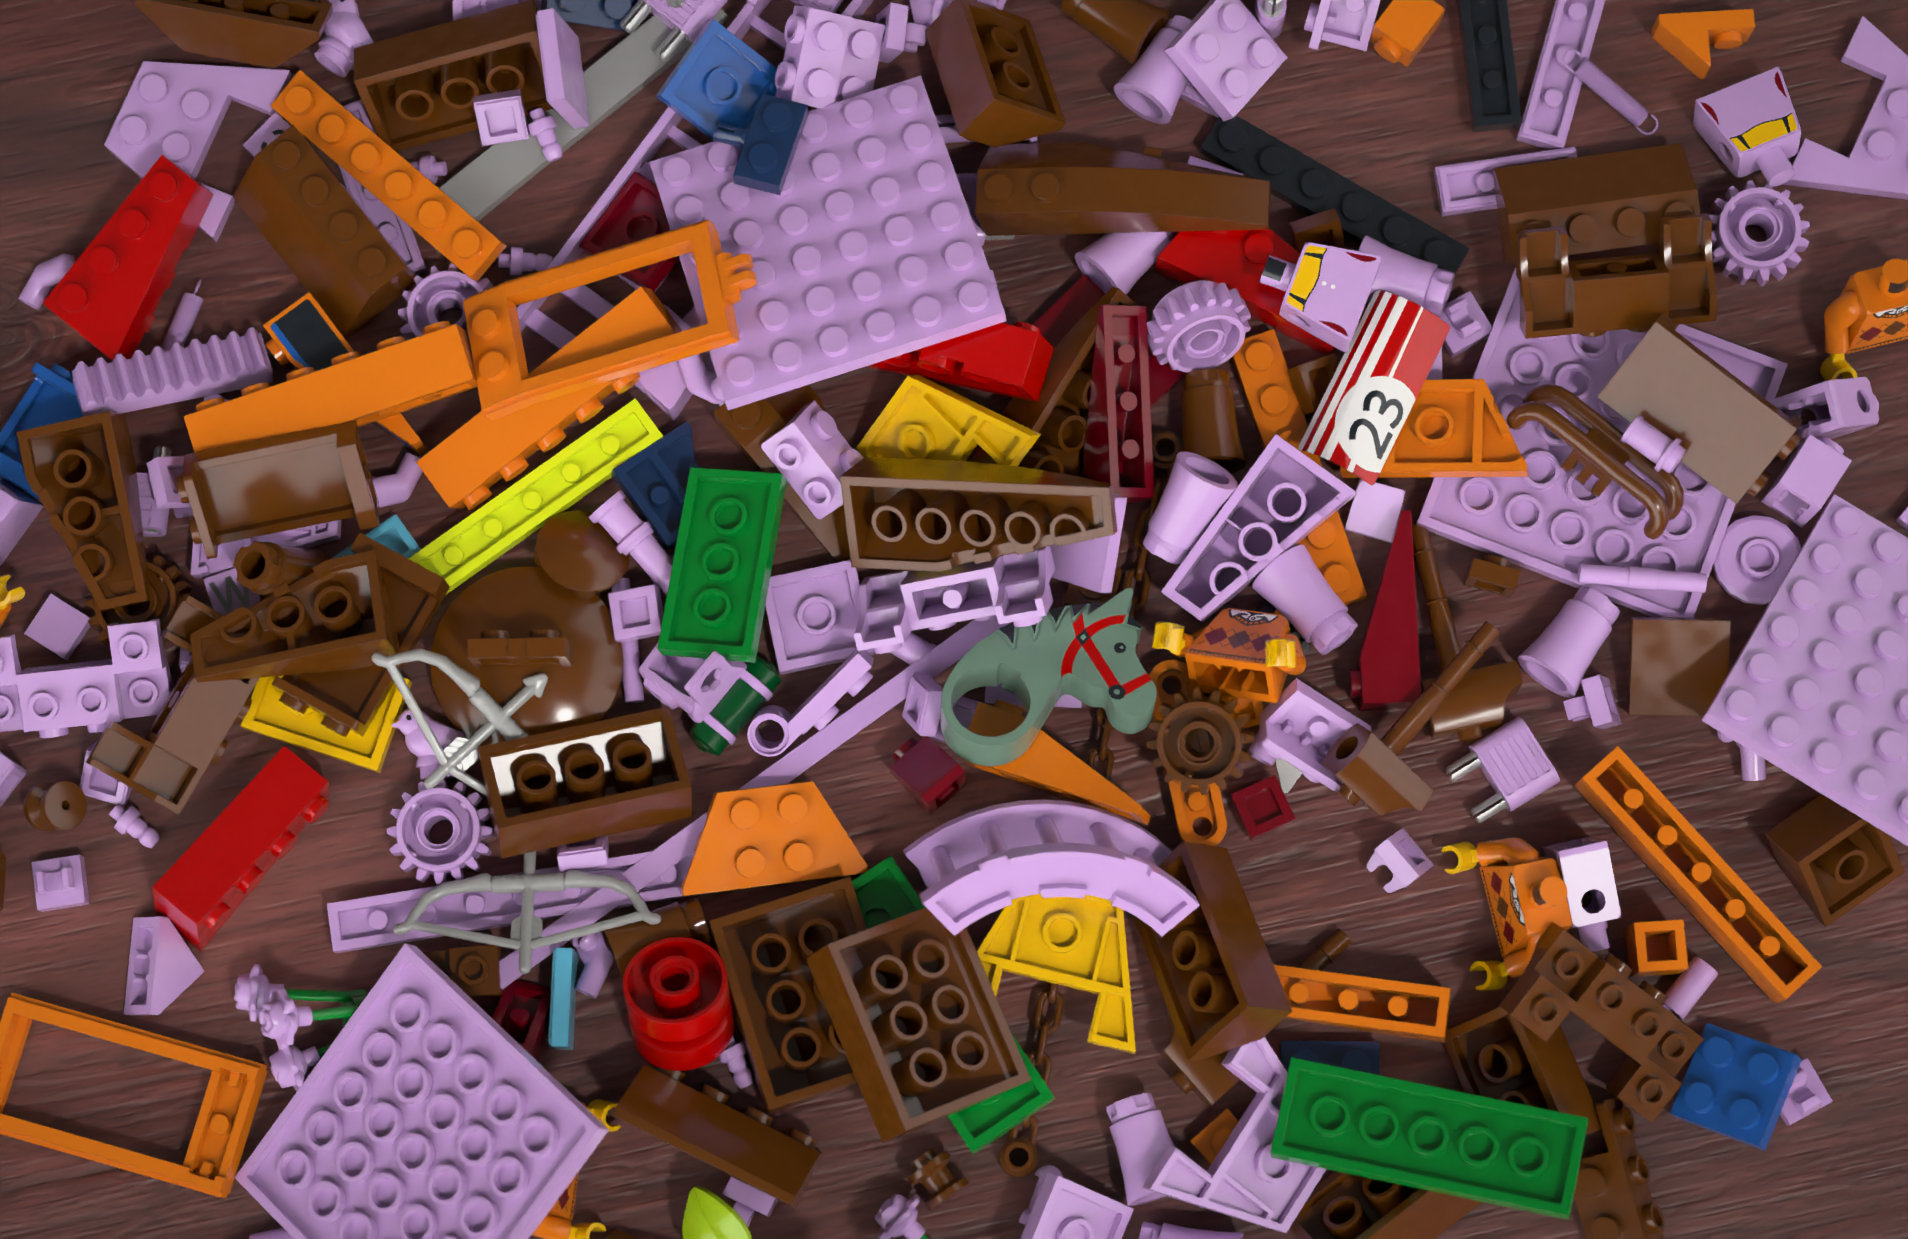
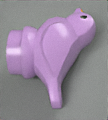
(343, 34)
(419, 745)

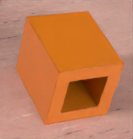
(1405, 29)
(1656, 948)

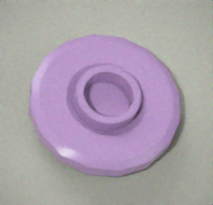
(1755, 558)

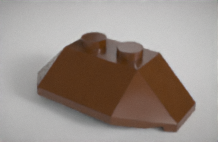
(241, 29)

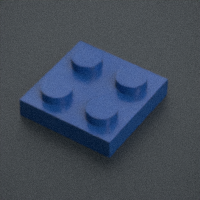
(718, 81)
(1736, 1086)

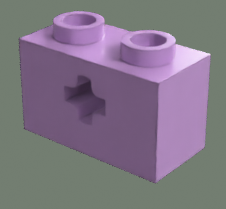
(1807, 479)

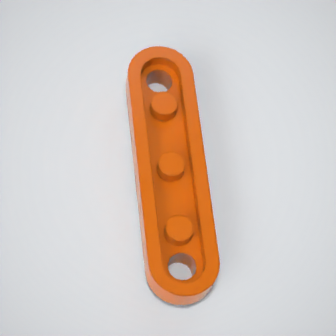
(1192, 804)

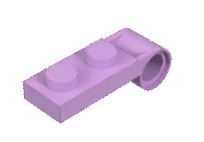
(816, 709)

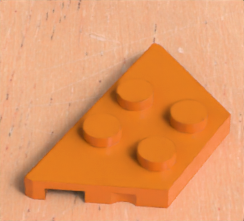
(1453, 434)
(769, 840)

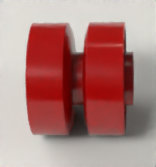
(678, 1003)

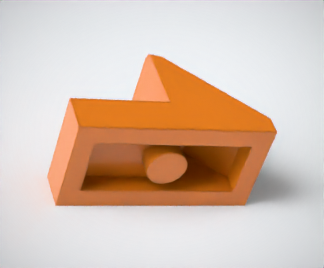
(1690, 33)

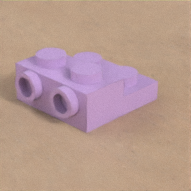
(827, 57)

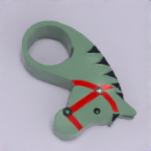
(1070, 652)

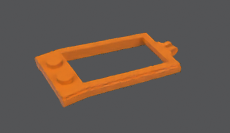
(498, 341)
(221, 1122)

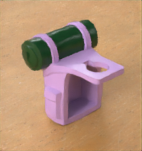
(712, 691)

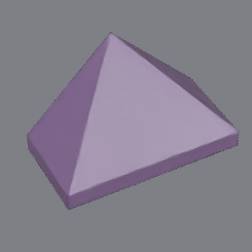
(158, 966)

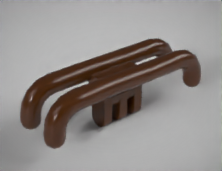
(1601, 453)

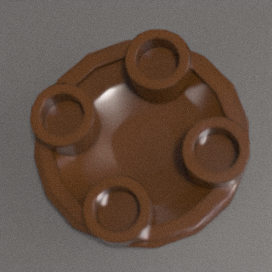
(579, 554)

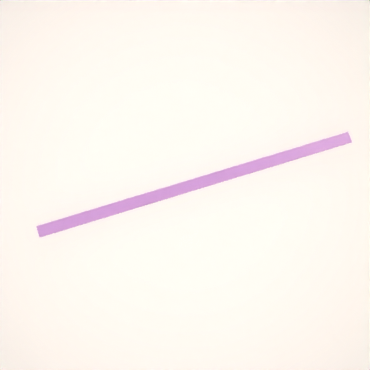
(779, 773)

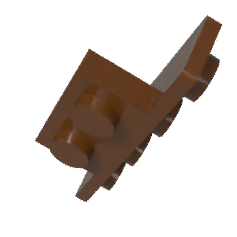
(1614, 1185)

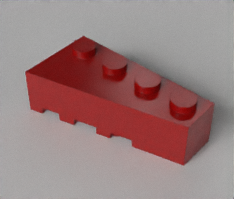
(132, 261)
(1237, 261)
(992, 359)
(240, 847)

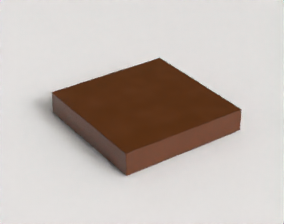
(1676, 664)

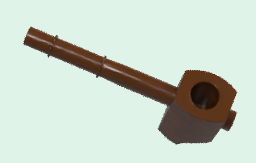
(1482, 693)
(1371, 766)
(1208, 1076)

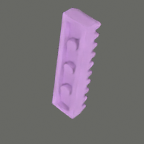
(172, 374)

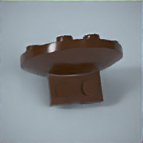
(523, 627)

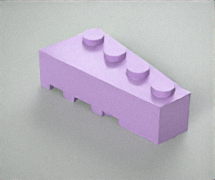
(1264, 517)

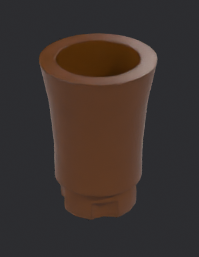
(1121, 24)
(1210, 419)
(269, 565)
(676, 921)

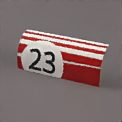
(1375, 385)

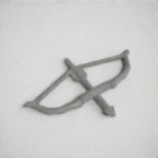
(461, 751)
(527, 928)

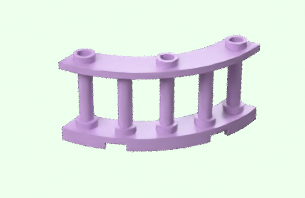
(1049, 851)

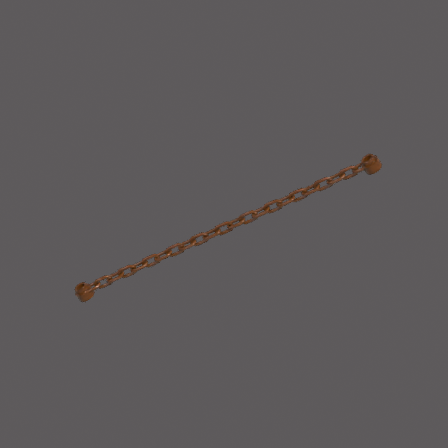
(1166, 465)

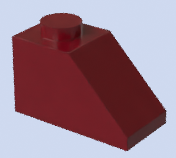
(927, 773)
(525, 1015)

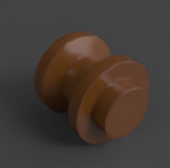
(55, 806)
(937, 1179)

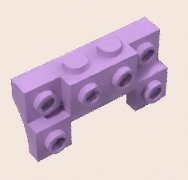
(907, 600)
(90, 691)

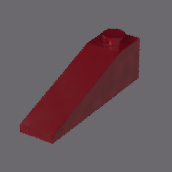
(1119, 405)
(1389, 655)

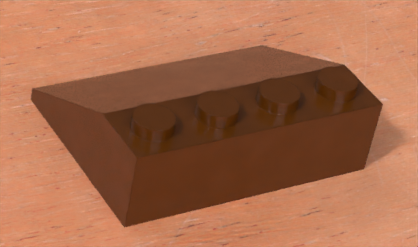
(776, 996)
(916, 1021)

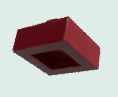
(1262, 807)

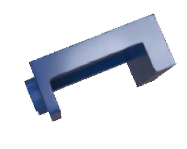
(46, 402)

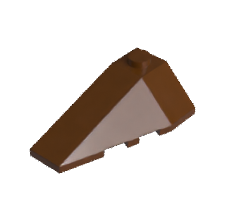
(751, 426)
(92, 496)
(311, 626)

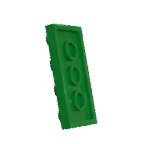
(722, 564)

